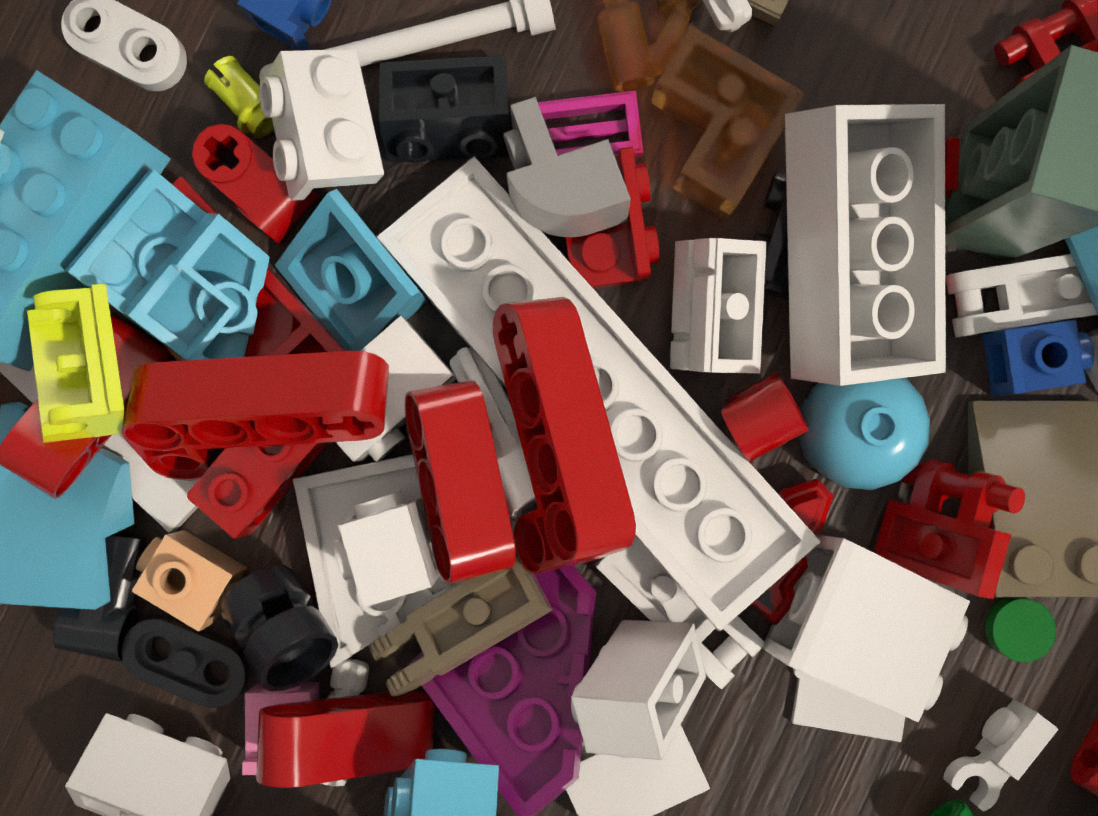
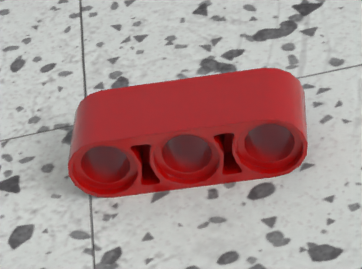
(58, 464)
(459, 481)
(342, 738)

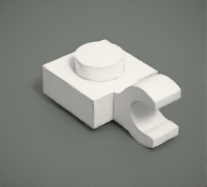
(1008, 747)

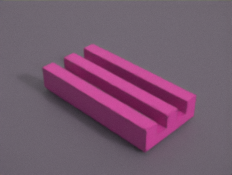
(592, 105)

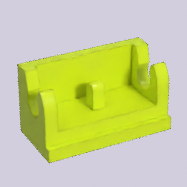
(75, 364)

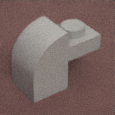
(564, 192)

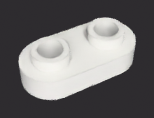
(120, 40)

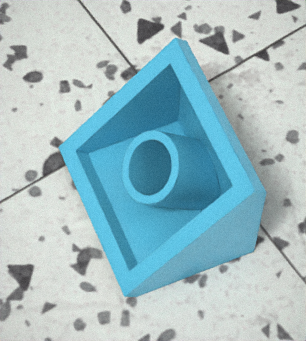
(347, 275)

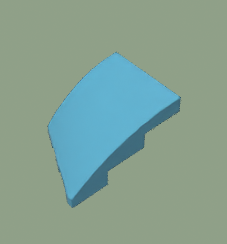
(176, 271)
(58, 546)

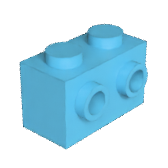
(444, 787)

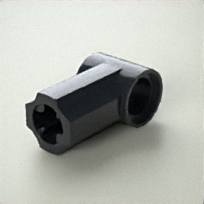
(104, 629)

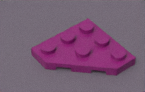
(517, 696)

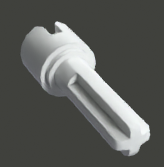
(507, 444)

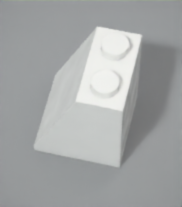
(869, 627)

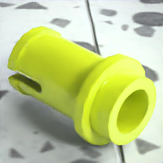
(240, 95)

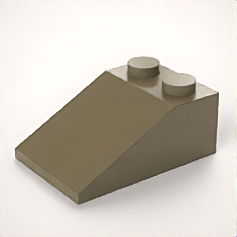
(1054, 459)

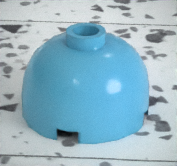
(865, 432)

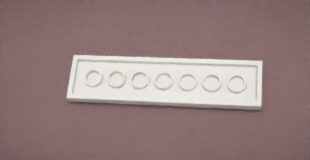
(689, 487)

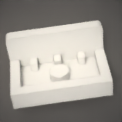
(320, 121)

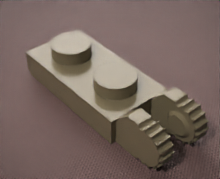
(462, 624)

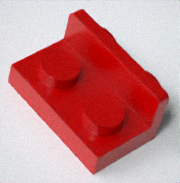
(623, 251)
(250, 483)

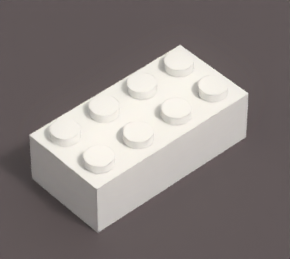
(866, 242)

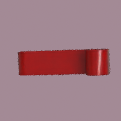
(198, 405)
(563, 437)

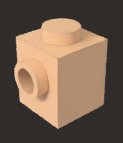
(187, 578)

